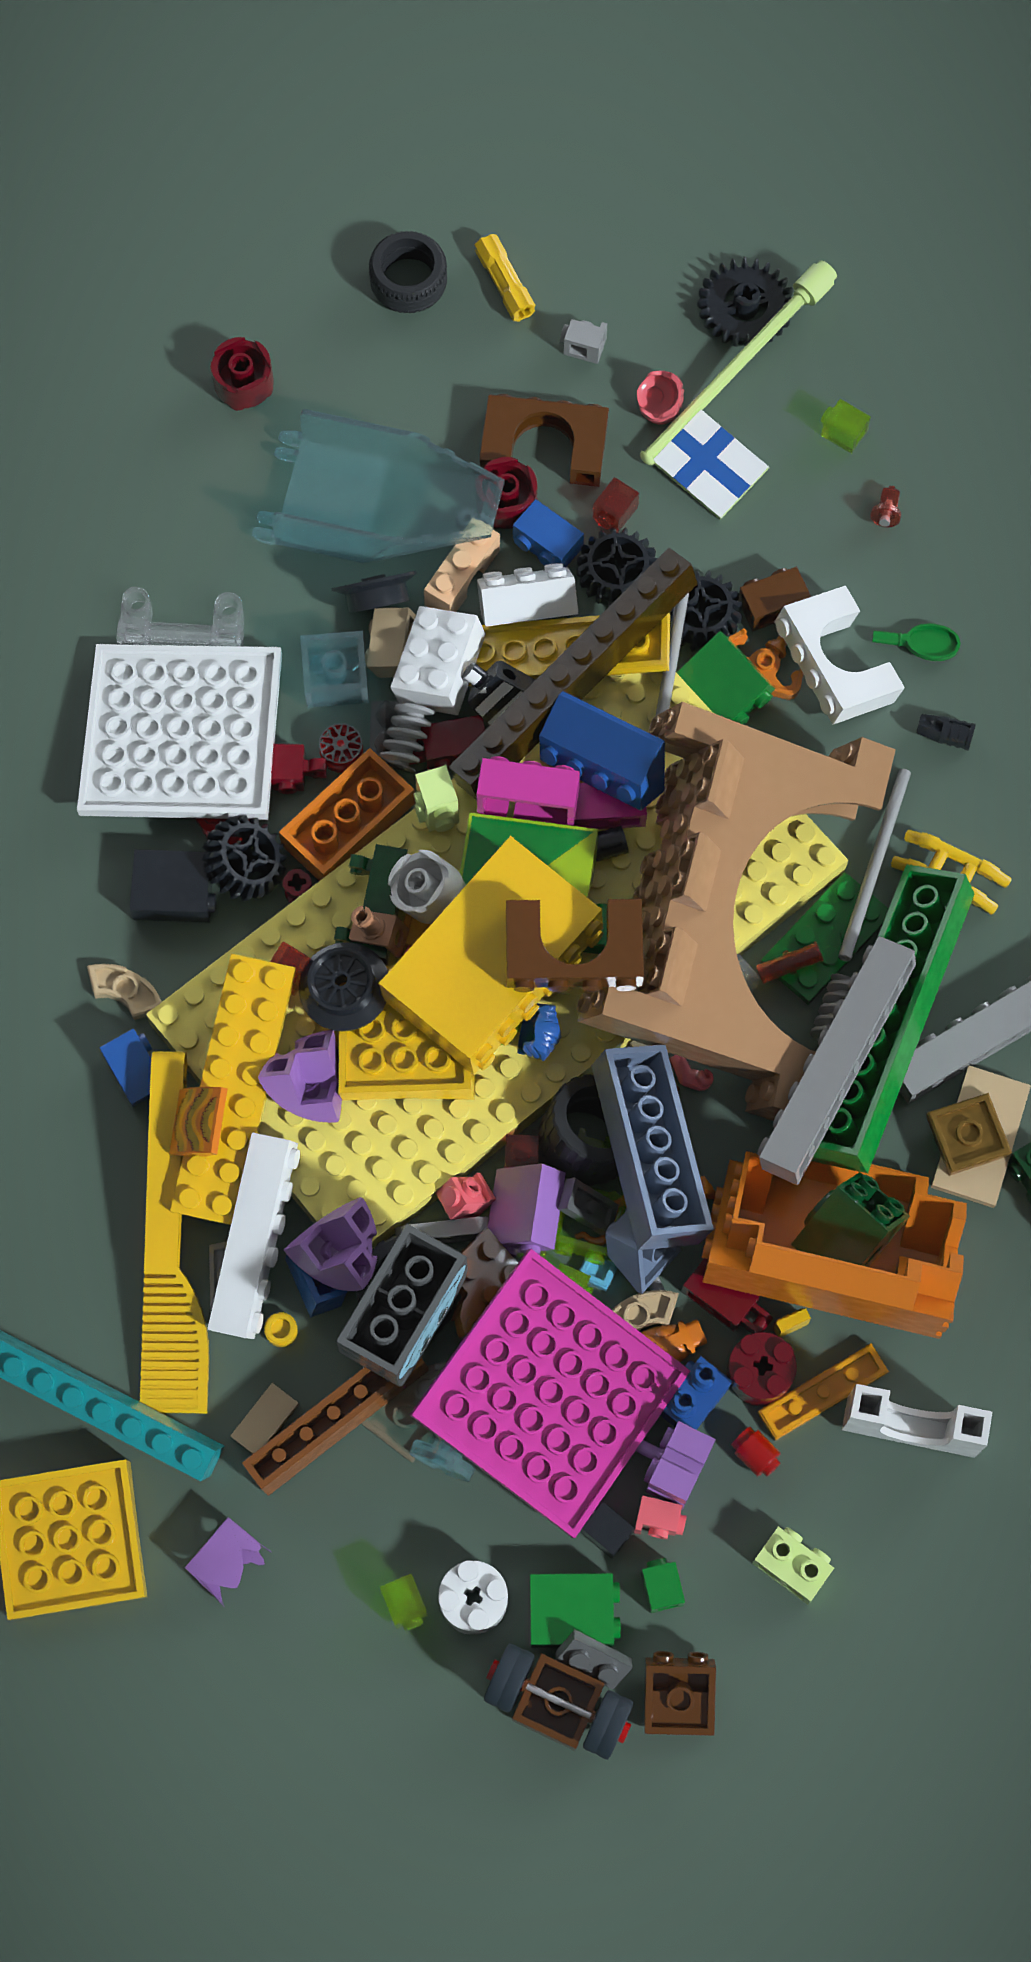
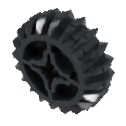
(594, 573)
(724, 605)
(234, 862)

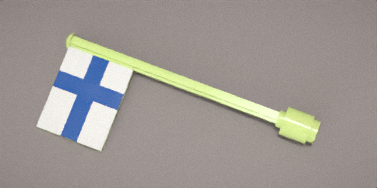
(699, 450)

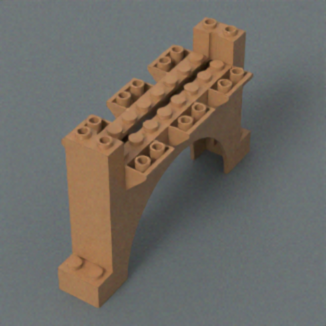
(712, 818)

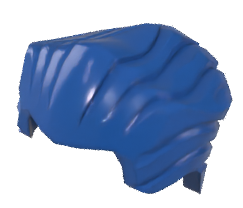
(540, 1033)

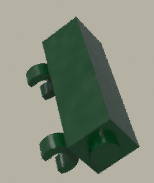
(377, 892)

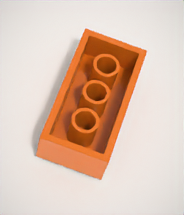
(347, 815)

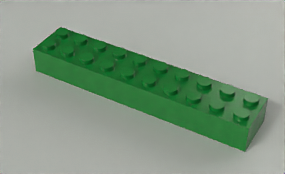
(927, 919)

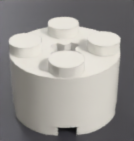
(424, 885)
(467, 1578)

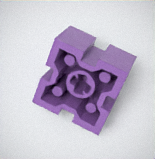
(676, 1462)

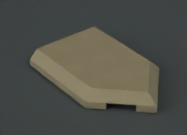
(393, 1420)

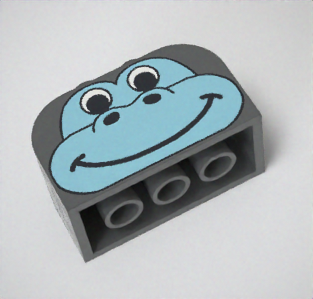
(404, 1305)

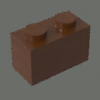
(766, 597)

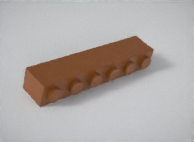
(323, 1427)

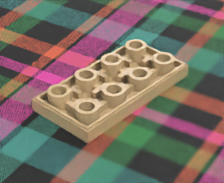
(1009, 1098)

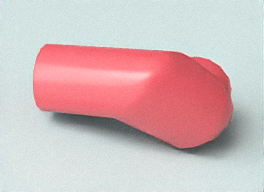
(690, 1077)

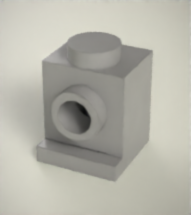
(584, 340)

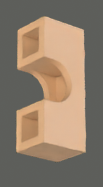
(450, 582)

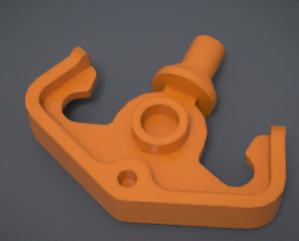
(768, 663)

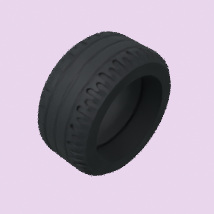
(406, 246)

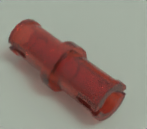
(789, 962)

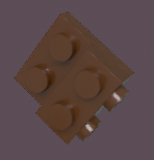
(680, 1694)

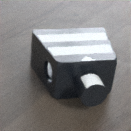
(494, 689)

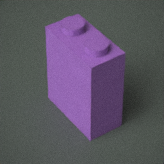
(526, 1207)

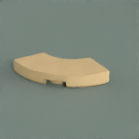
(124, 986)
(648, 1308)

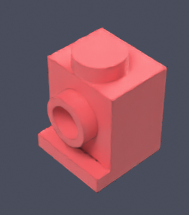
(465, 1196)
(660, 1518)

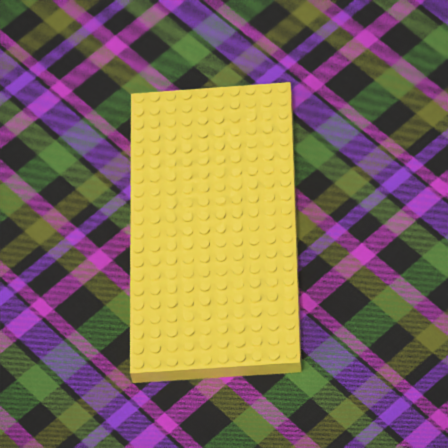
(410, 1147)

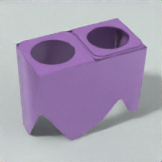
(223, 1558)

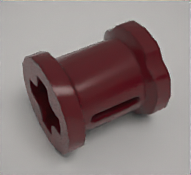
(293, 878)

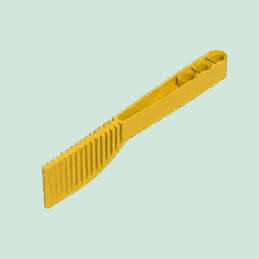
(173, 1320)

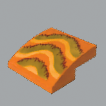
(198, 1121)

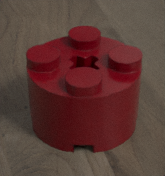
(242, 373)
(518, 489)
(778, 1359)

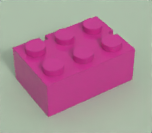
(537, 790)

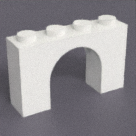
(838, 691)
(957, 1432)

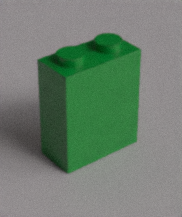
(726, 680)
(573, 1602)

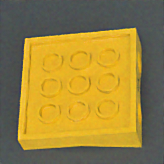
(398, 1062)
(70, 1540)

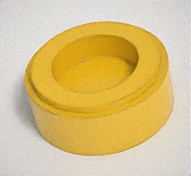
(281, 1329)

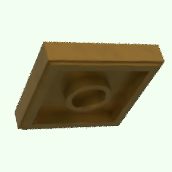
(968, 1134)

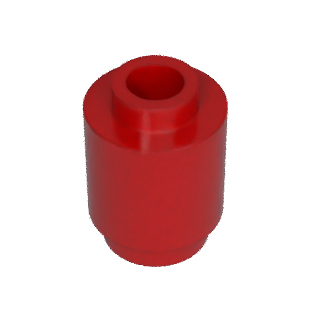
(756, 1452)

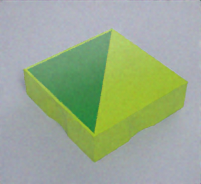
(564, 848)

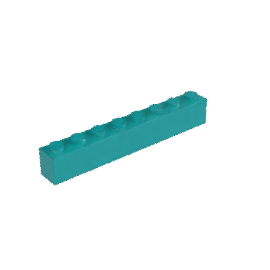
(107, 1409)

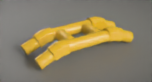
(970, 863)

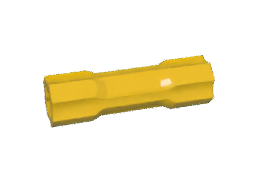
(514, 294)

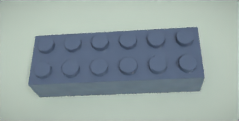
(652, 1147)

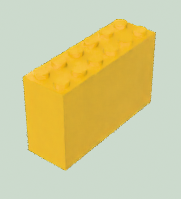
(457, 970)

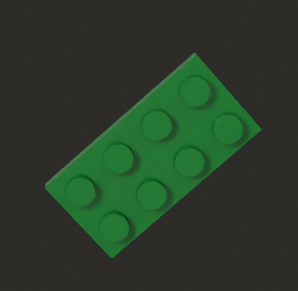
(827, 925)

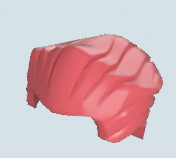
(660, 397)

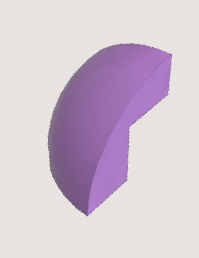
(306, 1078)
(338, 1247)

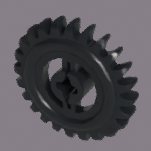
(753, 290)

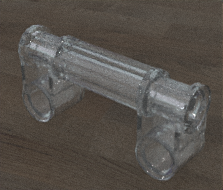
(138, 629)

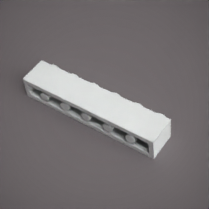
(253, 1236)

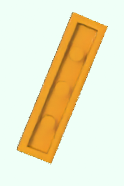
(822, 1392)

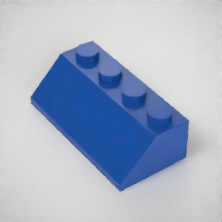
(604, 750)

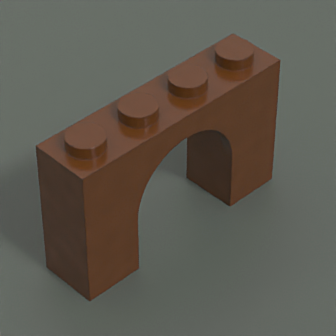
(582, 424)
(533, 967)

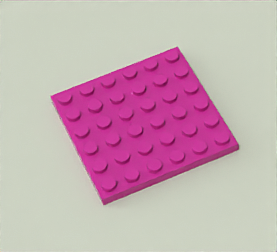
(550, 1393)

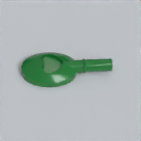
(925, 641)

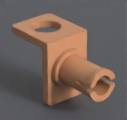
(378, 930)

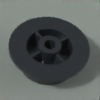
(376, 591)
(347, 1005)

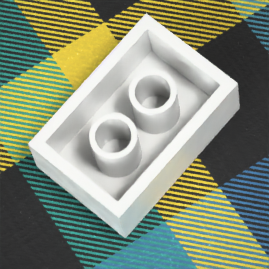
(527, 595)
(435, 659)

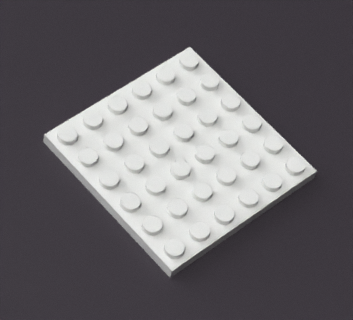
(180, 731)

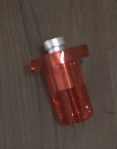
(886, 512)

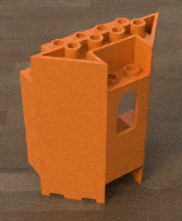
(904, 1288)

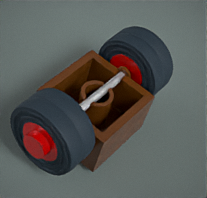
(558, 1701)

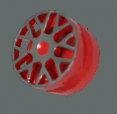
(340, 746)

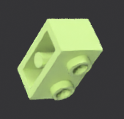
(436, 800)
(794, 1564)

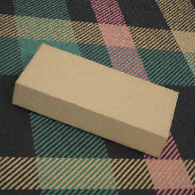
(264, 1419)

